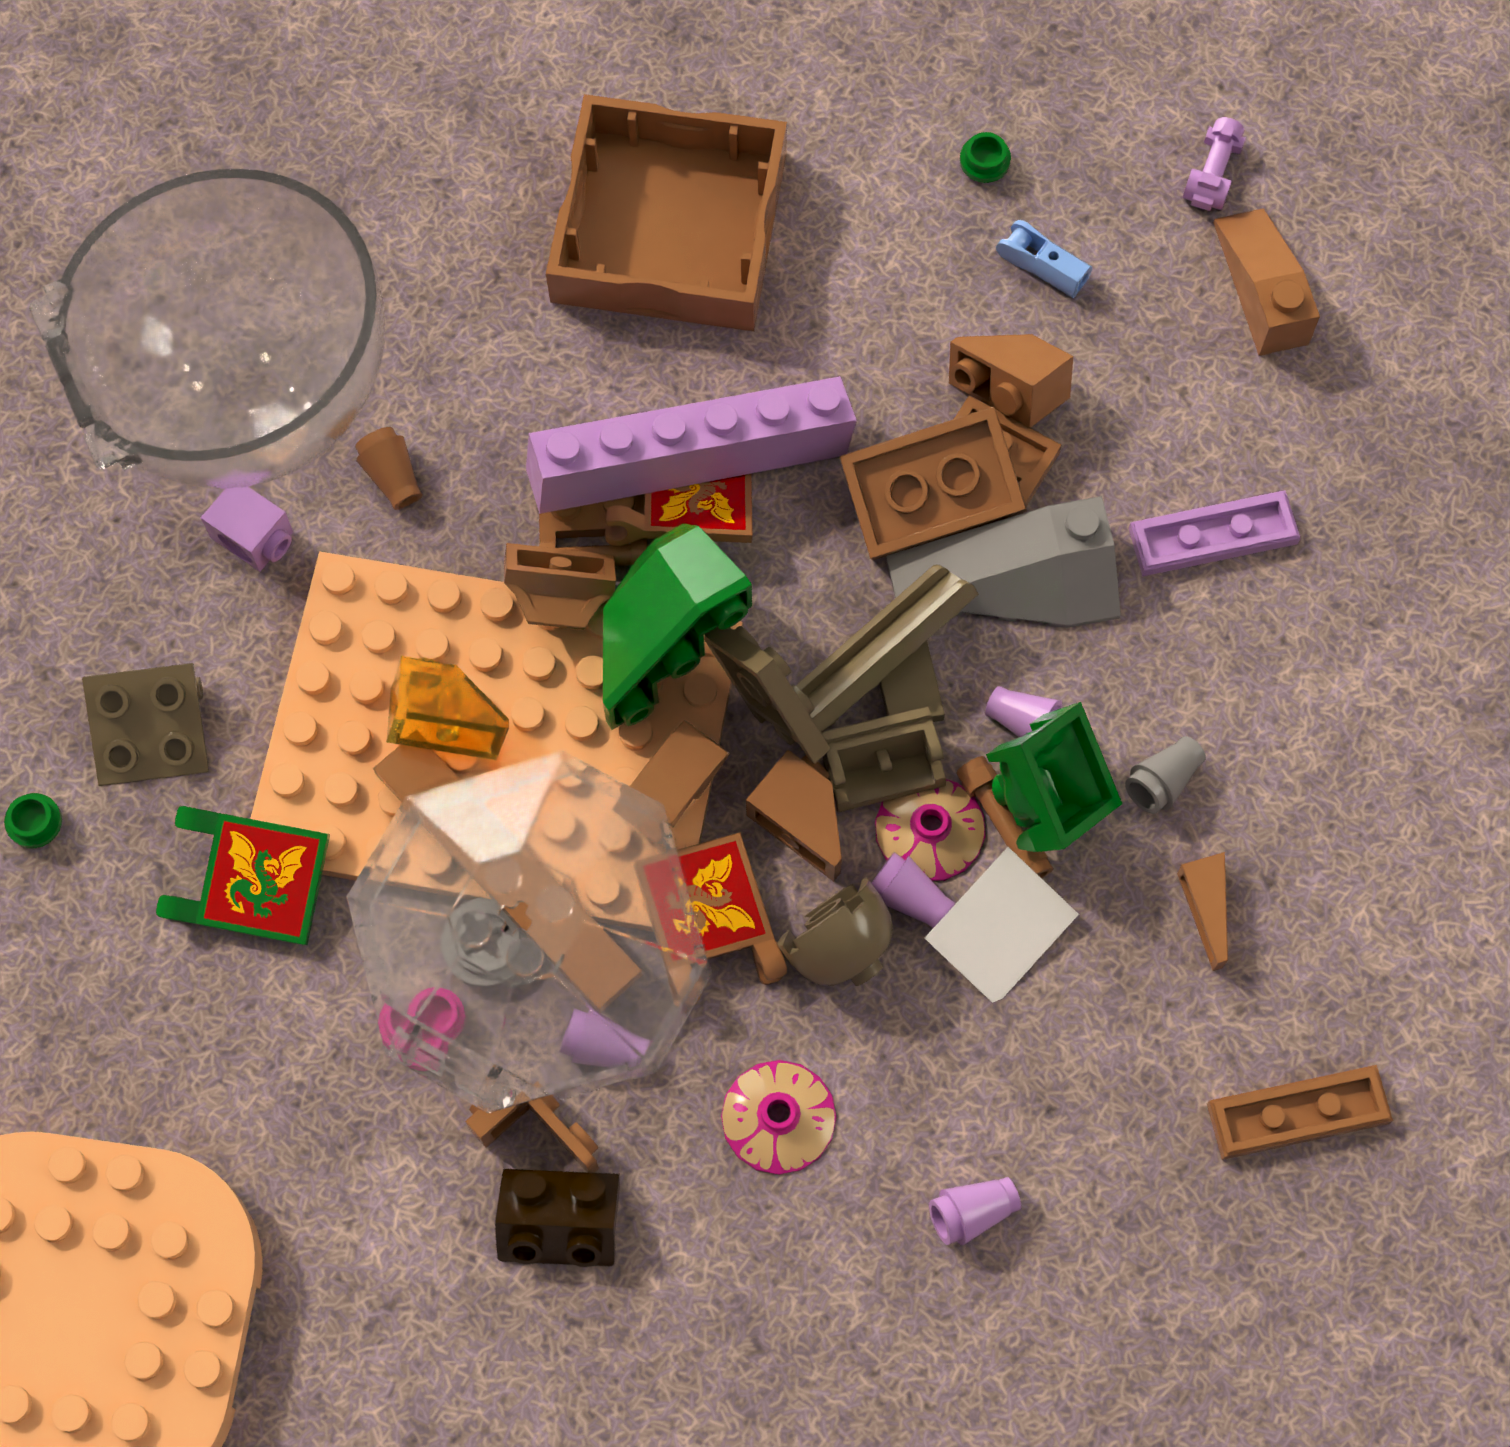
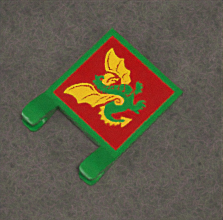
(256, 879)

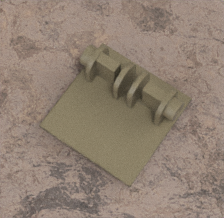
(146, 724)

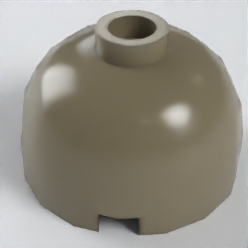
(842, 938)

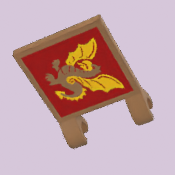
(717, 507)
(731, 904)

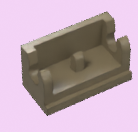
(884, 759)

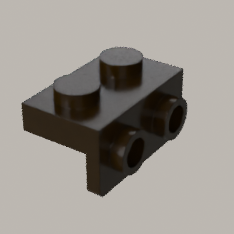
(557, 1217)

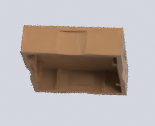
(668, 213)

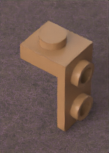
(576, 1141)

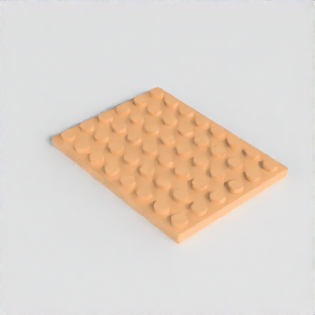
(539, 676)

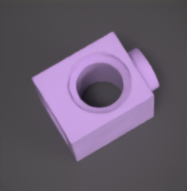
(248, 526)

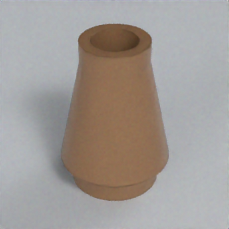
(388, 464)

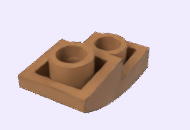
(681, 769)

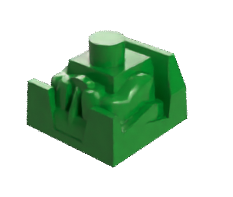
(1054, 780)

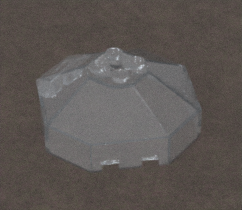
(551, 1008)

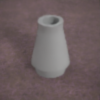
(1162, 777)

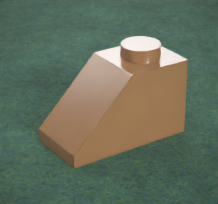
(800, 811)

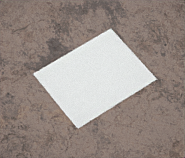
(1001, 926)

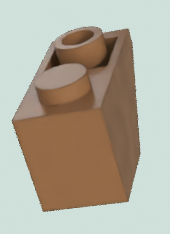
(1012, 373)

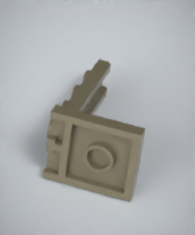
(849, 672)

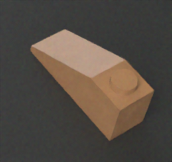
(1267, 282)

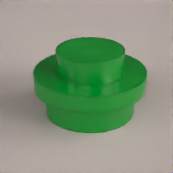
(985, 157)
(33, 820)

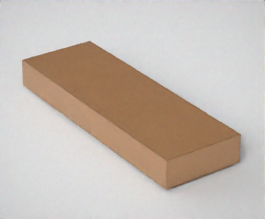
(1299, 1112)

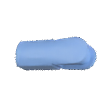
(1051, 261)

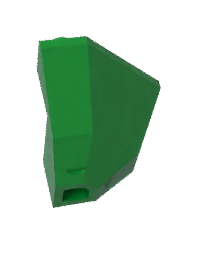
(661, 615)

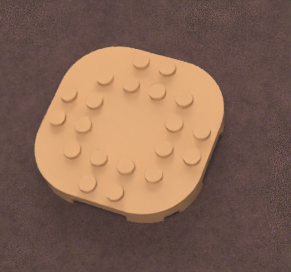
(119, 1295)

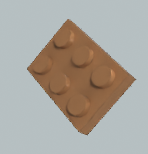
(933, 483)

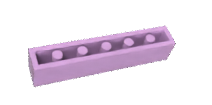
(689, 444)

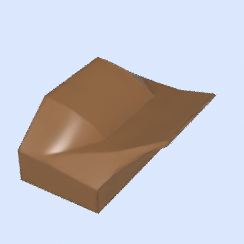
(558, 584)

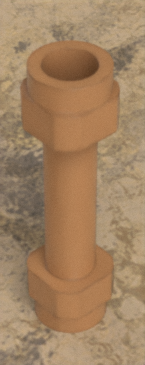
(977, 781)

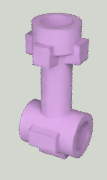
(1207, 187)

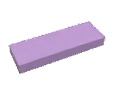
(1214, 533)

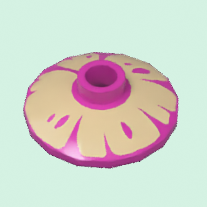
(937, 852)
(774, 1145)

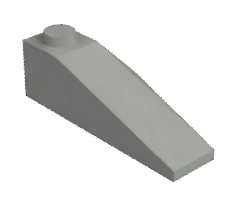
(1031, 567)

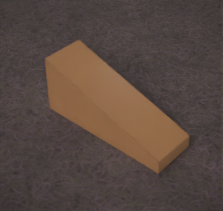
(1206, 895)

